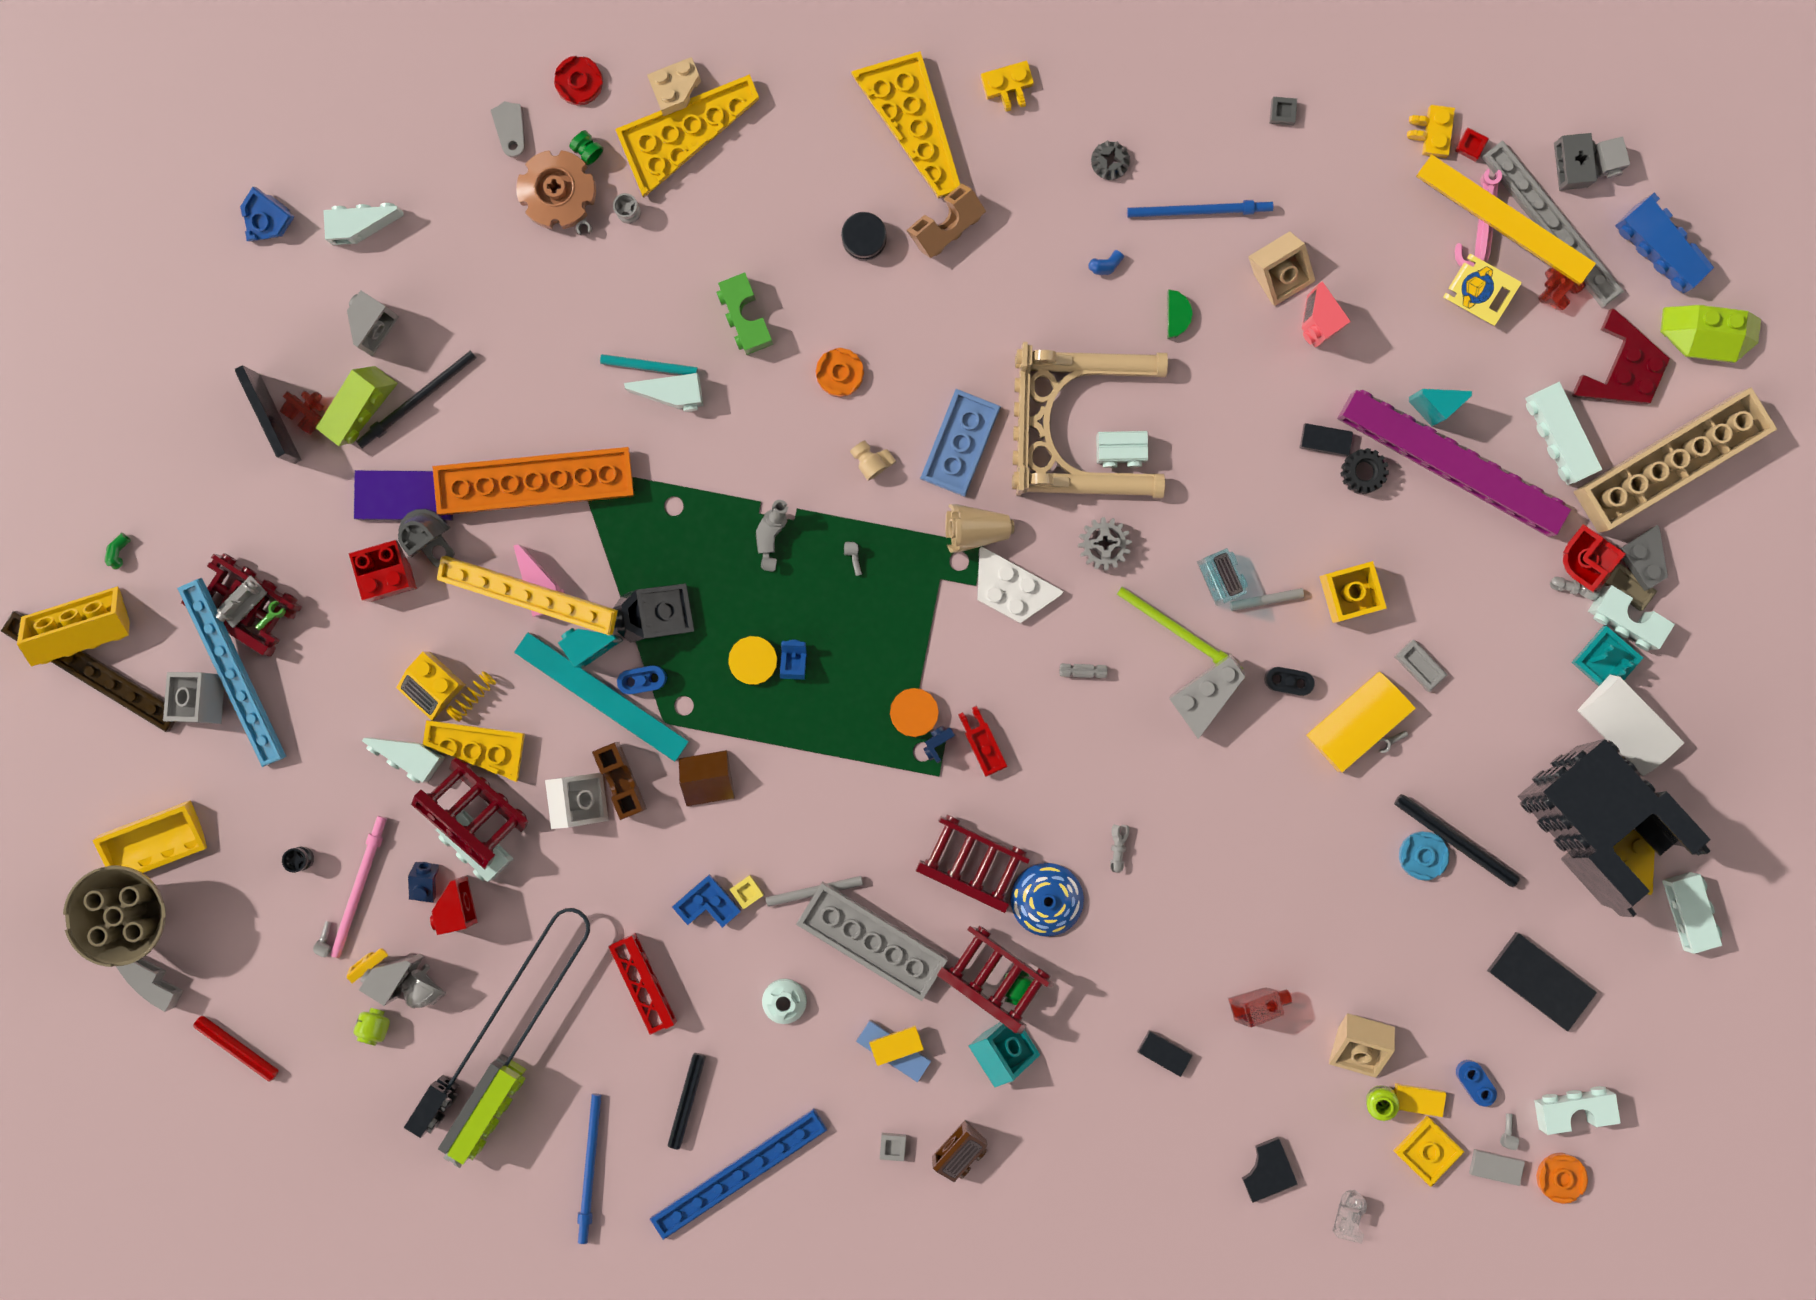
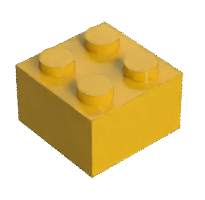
(1352, 592)

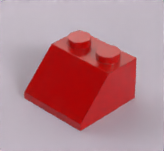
(454, 908)

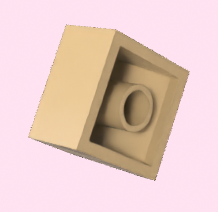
(1282, 267)
(1362, 1045)

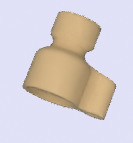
(871, 463)

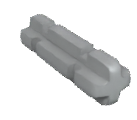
(1083, 670)

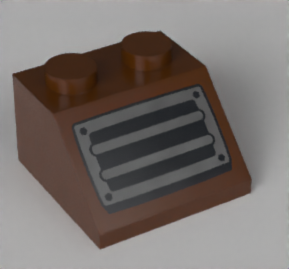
(959, 1152)

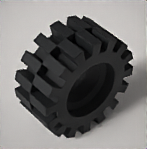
(1377, 464)

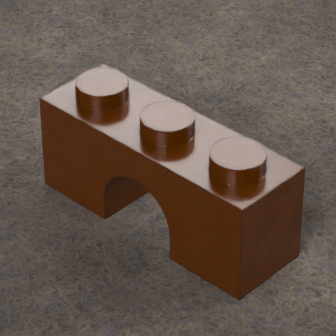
(619, 776)

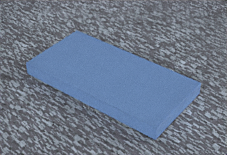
(960, 442)

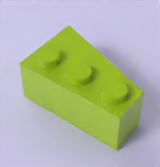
(355, 404)

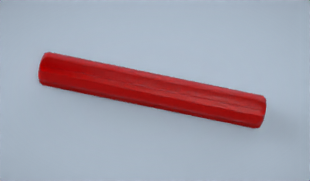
(236, 1048)

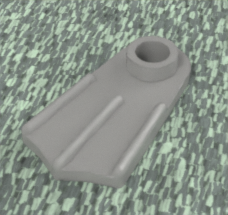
(509, 127)

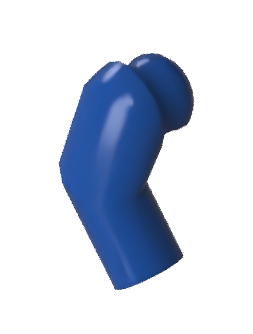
(1106, 266)

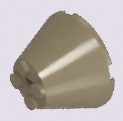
(114, 916)

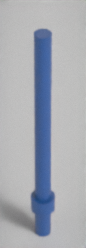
(1248, 207)
(585, 1215)

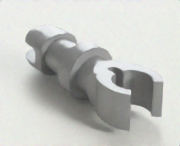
(1574, 587)
(1119, 838)

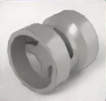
(622, 204)

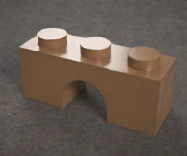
(963, 211)

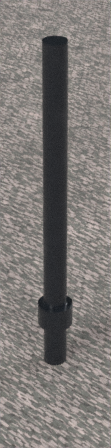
(378, 429)

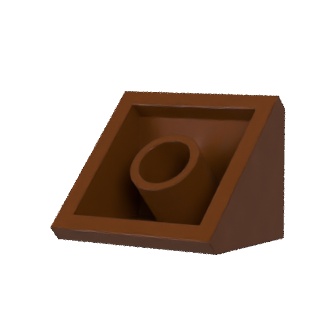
(705, 778)

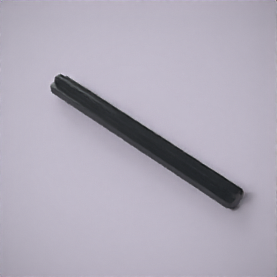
(1457, 840)

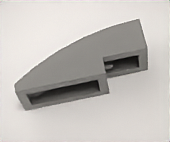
(148, 983)

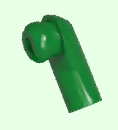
(113, 550)

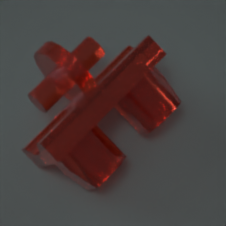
(1556, 288)
(294, 405)

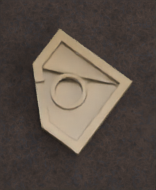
(674, 85)

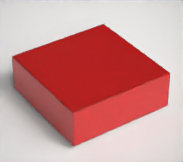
(1471, 144)

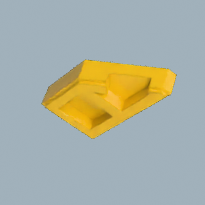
(365, 963)

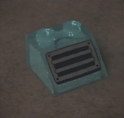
(1222, 576)

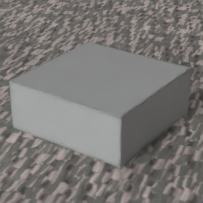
(892, 1146)

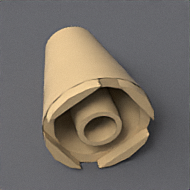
(975, 527)

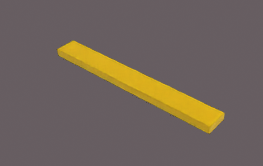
(1505, 219)
(527, 595)

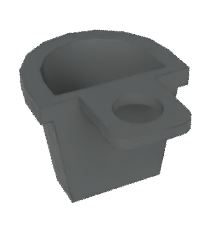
(423, 531)

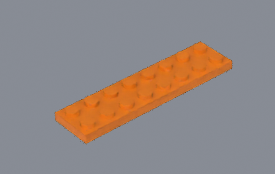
(533, 481)

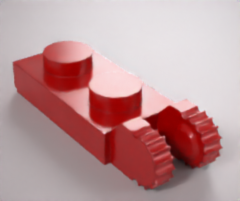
(983, 744)

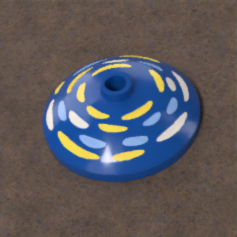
(1041, 882)

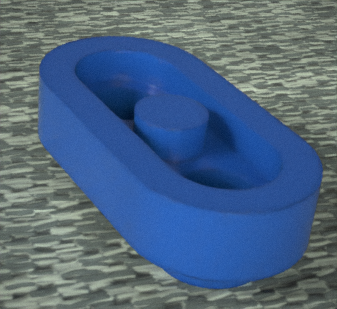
(642, 680)
(1477, 1084)

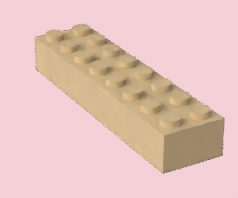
(1675, 460)

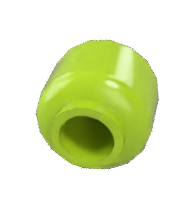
(371, 1027)
(1386, 1110)

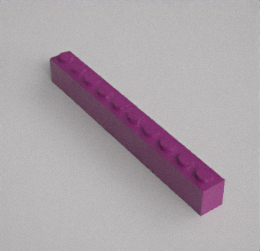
(1453, 463)

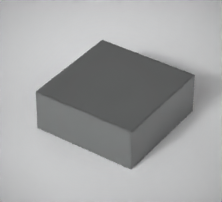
(1283, 111)

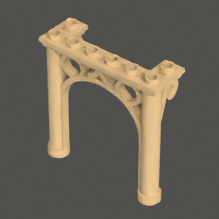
(1080, 365)

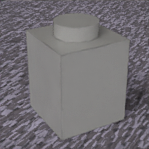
(1611, 157)

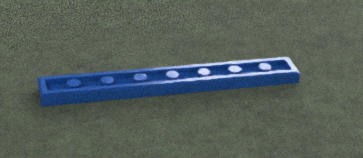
(738, 1173)

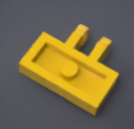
(1008, 80)
(1437, 132)

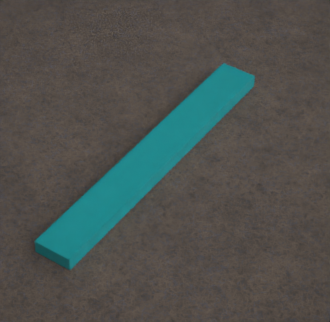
(601, 697)

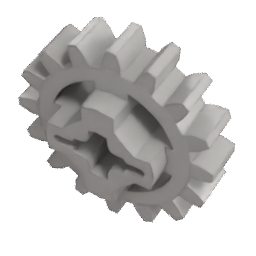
(1103, 532)

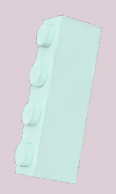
(1562, 434)

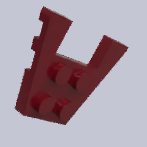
(1635, 370)

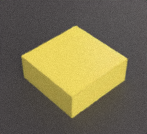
(746, 892)

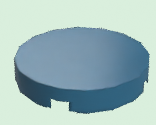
(1423, 855)

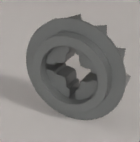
(1115, 170)

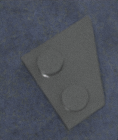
(1646, 558)

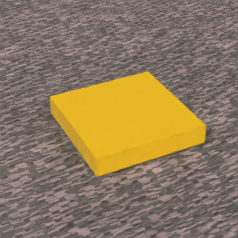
(1428, 1151)

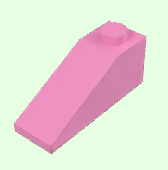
(533, 572)

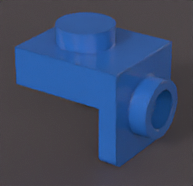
(793, 659)

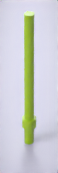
(1172, 626)

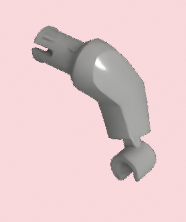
(767, 530)

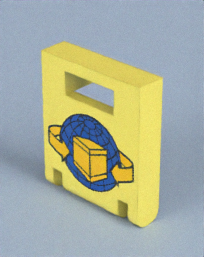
(1478, 287)

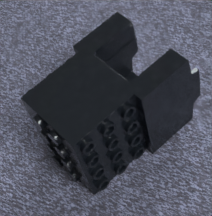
(1592, 804)

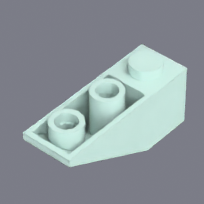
(358, 223)
(412, 757)

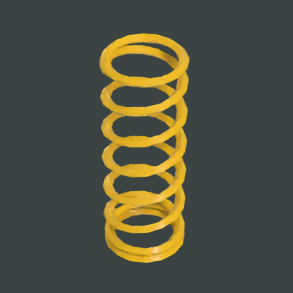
(455, 714)

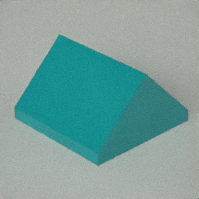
(1438, 404)

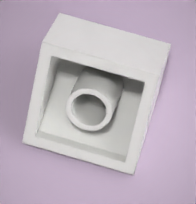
(576, 800)

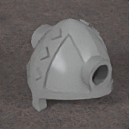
(420, 989)

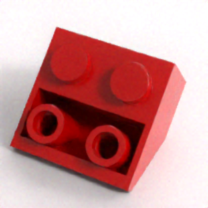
(382, 571)

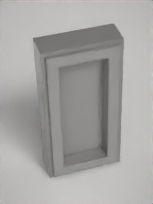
(1420, 665)
(1496, 1167)

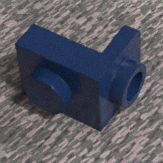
(939, 735)
(422, 881)

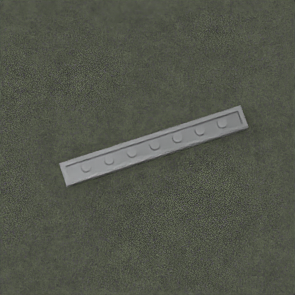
(1546, 214)

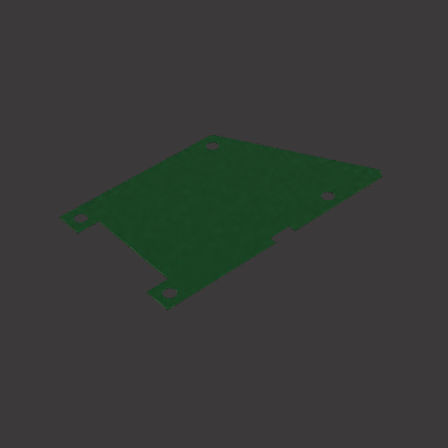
(859, 631)

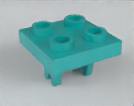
(1607, 656)

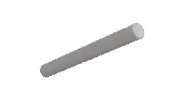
(809, 892)

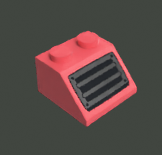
(1322, 316)

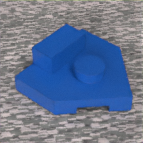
(264, 216)

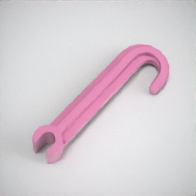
(1484, 231)

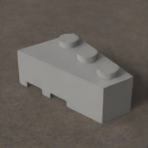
(1207, 694)

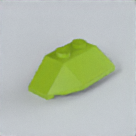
(1711, 331)

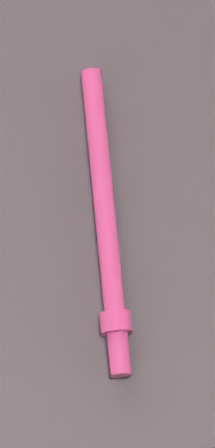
(373, 841)

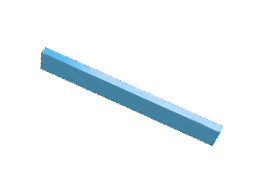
(231, 672)

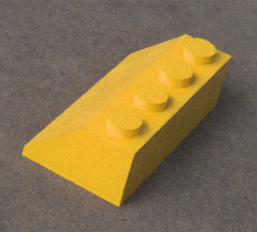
(73, 627)

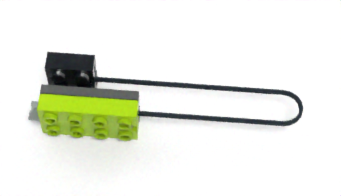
(493, 1091)

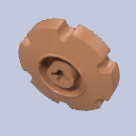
(543, 177)

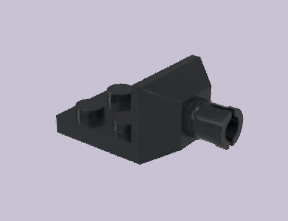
(654, 613)

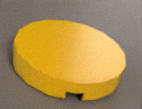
(753, 660)

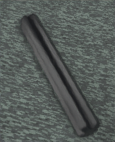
(686, 1101)

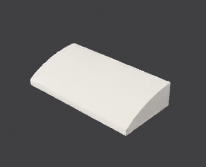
(1630, 725)

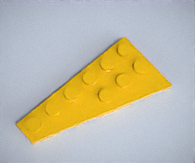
(907, 105)
(662, 143)

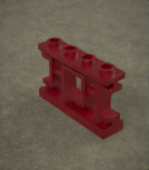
(242, 634)

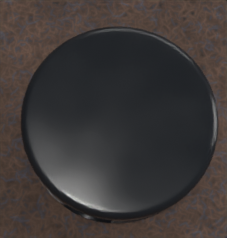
(864, 236)

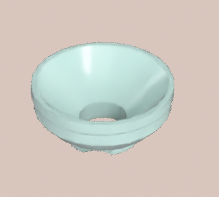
(784, 988)

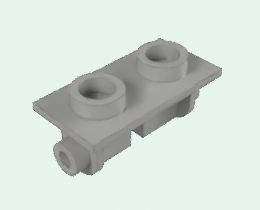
(241, 602)

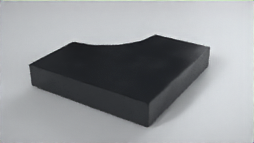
(1271, 1171)

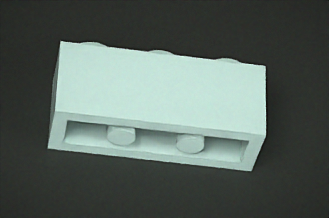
(1692, 912)

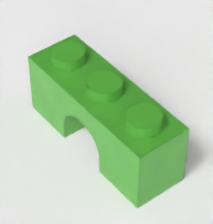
(736, 294)

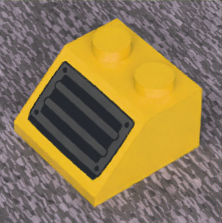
(429, 684)

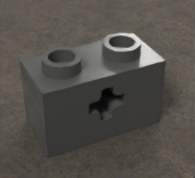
(1575, 161)

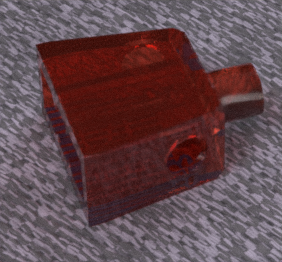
(1259, 1006)

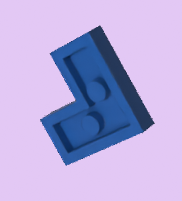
(707, 896)

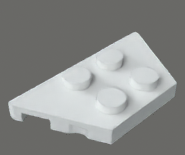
(1011, 588)

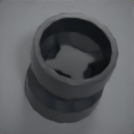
(292, 860)

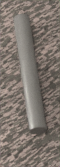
(1266, 599)

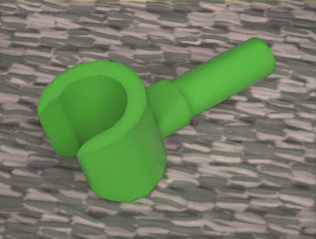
(271, 615)

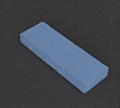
(911, 1065)

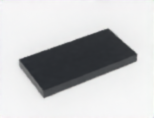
(267, 414)
(1541, 981)

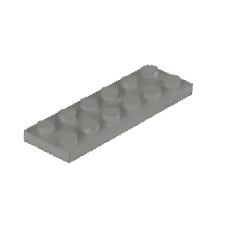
(871, 941)

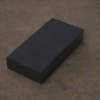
(1326, 439)
(1164, 1053)

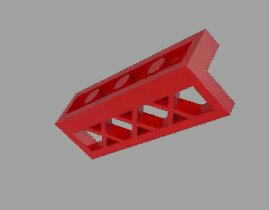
(651, 984)

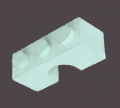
(1612, 609)
(499, 862)
(1556, 1111)

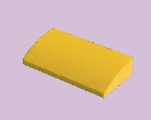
(1360, 722)
(153, 839)

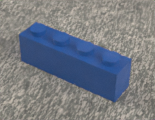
(1664, 244)

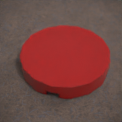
(578, 80)

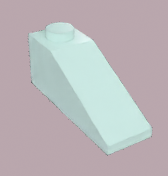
(675, 391)

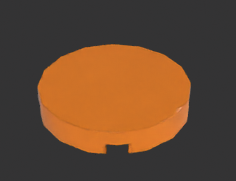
(839, 372)
(914, 712)
(1562, 1178)

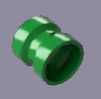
(586, 147)

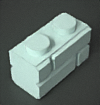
(1122, 447)

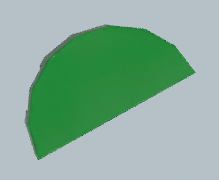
(1178, 313)

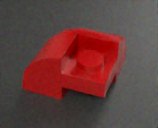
(1590, 558)

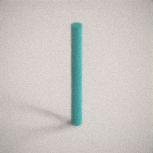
(647, 365)

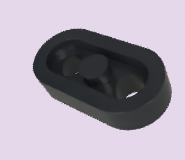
(1289, 680)

